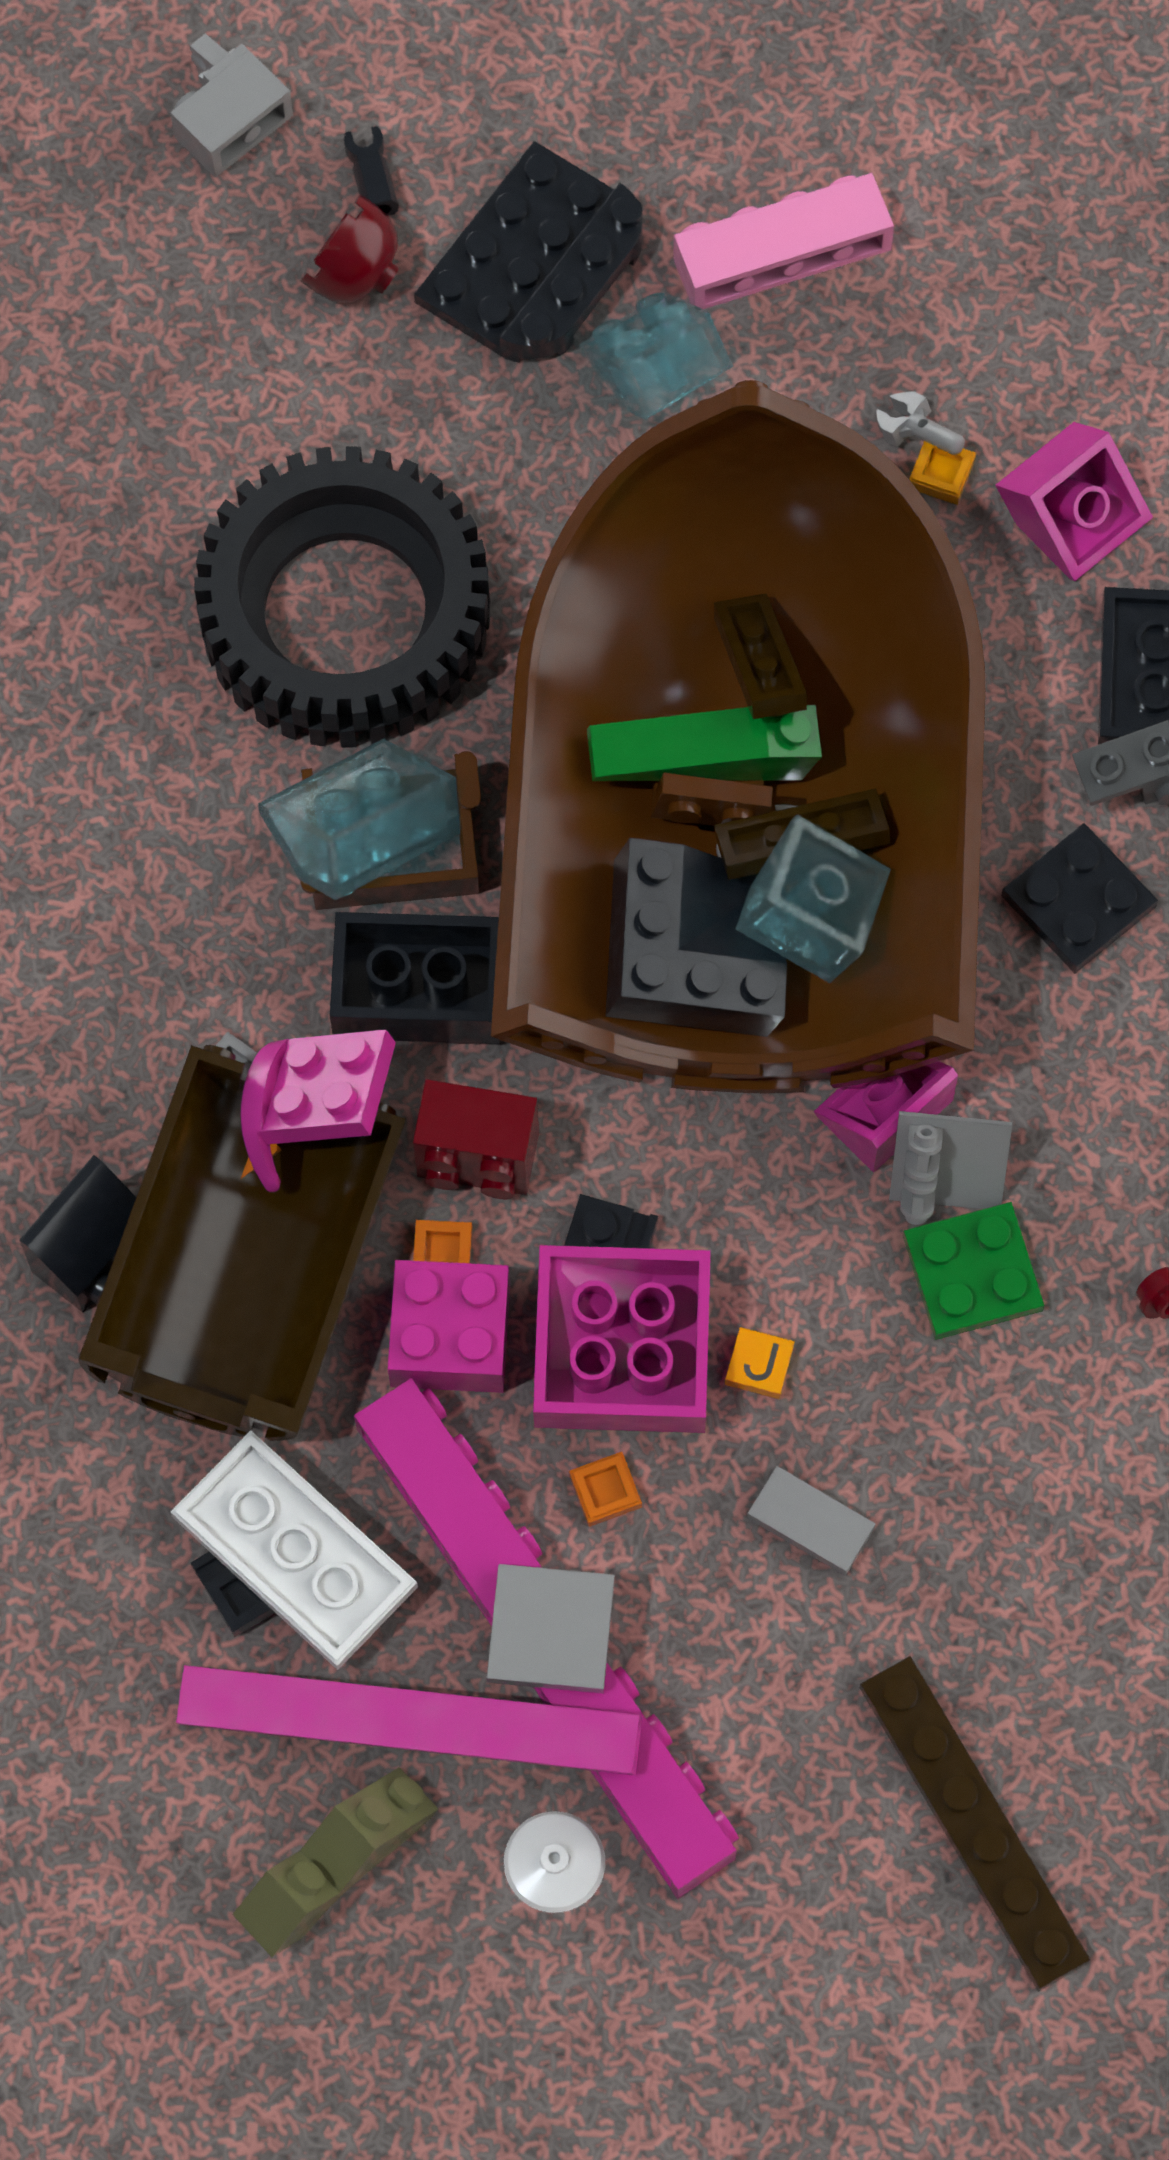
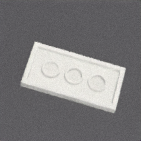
(294, 1549)

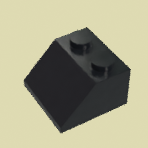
(80, 1234)

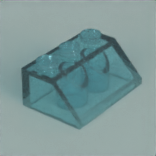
(362, 817)

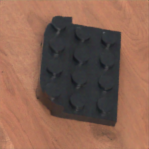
(535, 258)

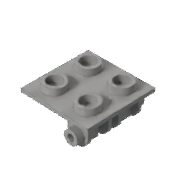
(948, 1163)

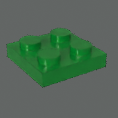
(973, 1270)

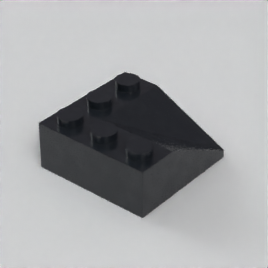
(679, 945)

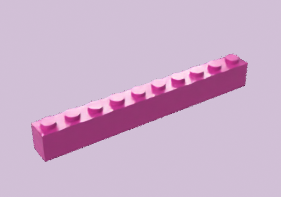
(474, 1538)

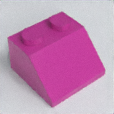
(1075, 498)

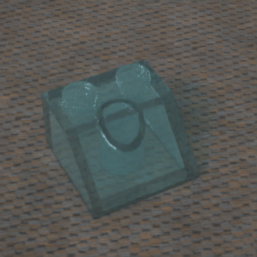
(814, 900)

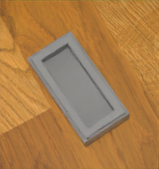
(811, 1520)

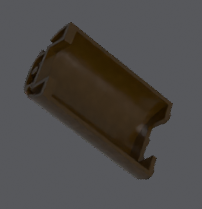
(231, 1287)

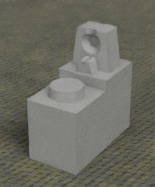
(233, 108)

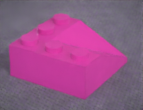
(622, 1339)

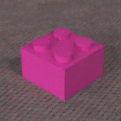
(449, 1325)

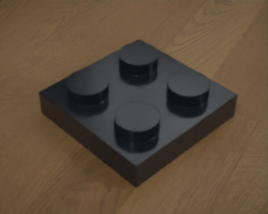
(1079, 898)

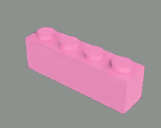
(783, 241)

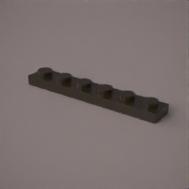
(974, 1824)

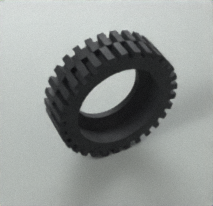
(327, 505)

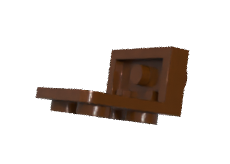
(708, 800)

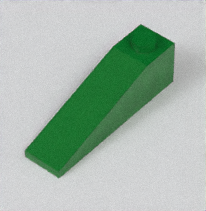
(707, 745)

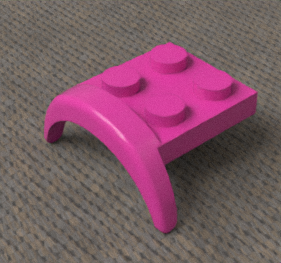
(312, 1093)

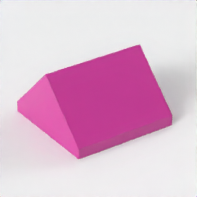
(868, 1112)

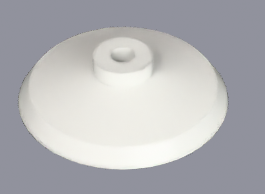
(554, 1861)

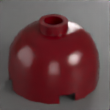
(356, 256)

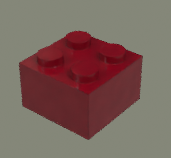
(476, 1139)

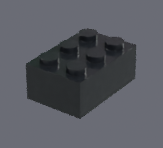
(414, 976)

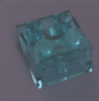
(657, 353)

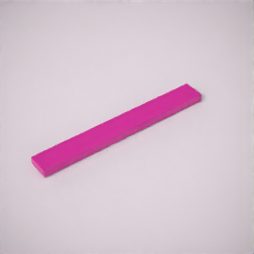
(410, 1720)

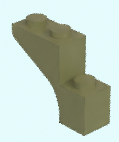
(334, 1858)

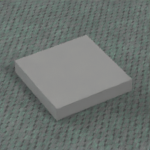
(550, 1628)

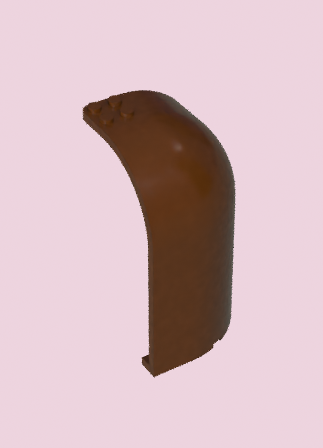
(890, 651)

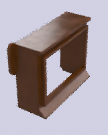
(425, 884)

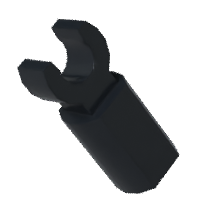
(372, 171)

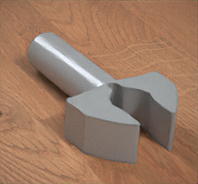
(917, 408)

